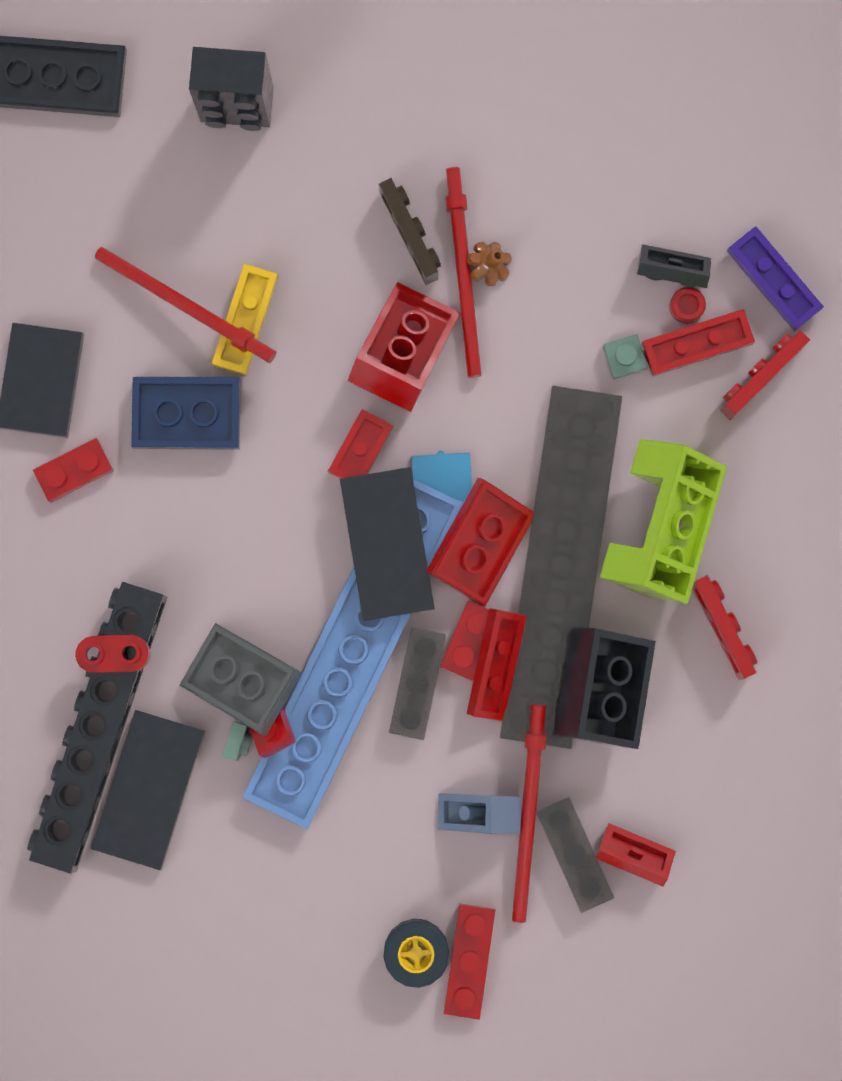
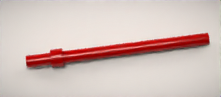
(456, 205)
(240, 337)
(534, 742)

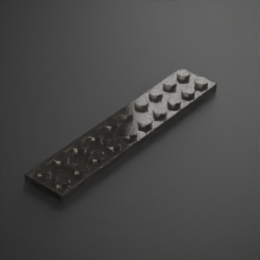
(562, 550)

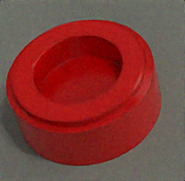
(687, 305)

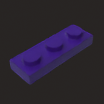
(775, 278)

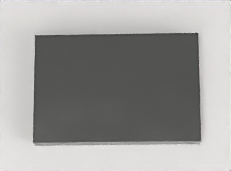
(240, 679)

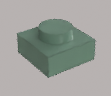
(625, 356)
(237, 742)

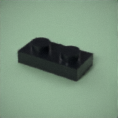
(674, 266)

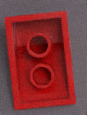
(403, 346)

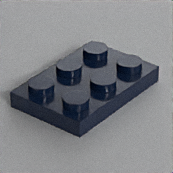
(186, 413)

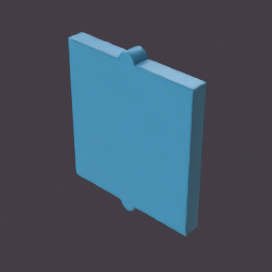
(445, 473)

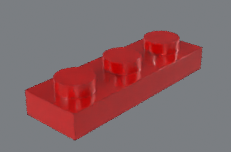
(698, 342)
(762, 373)
(725, 627)
(496, 664)
(469, 961)

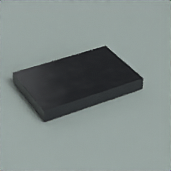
(40, 380)

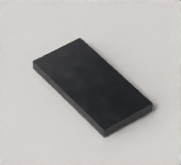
(61, 76)
(387, 544)
(148, 790)

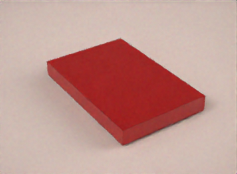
(481, 542)

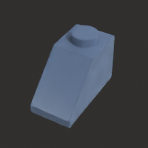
(479, 813)

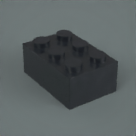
(231, 87)
(605, 687)

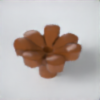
(489, 263)

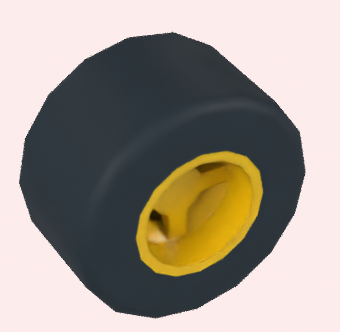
(421, 964)

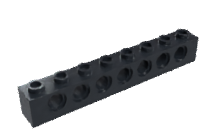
(67, 853)

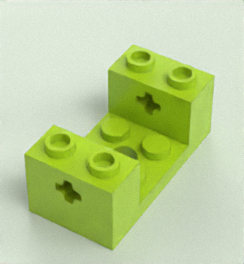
(687, 493)

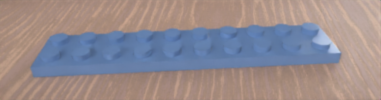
(338, 686)

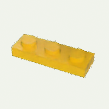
(247, 311)

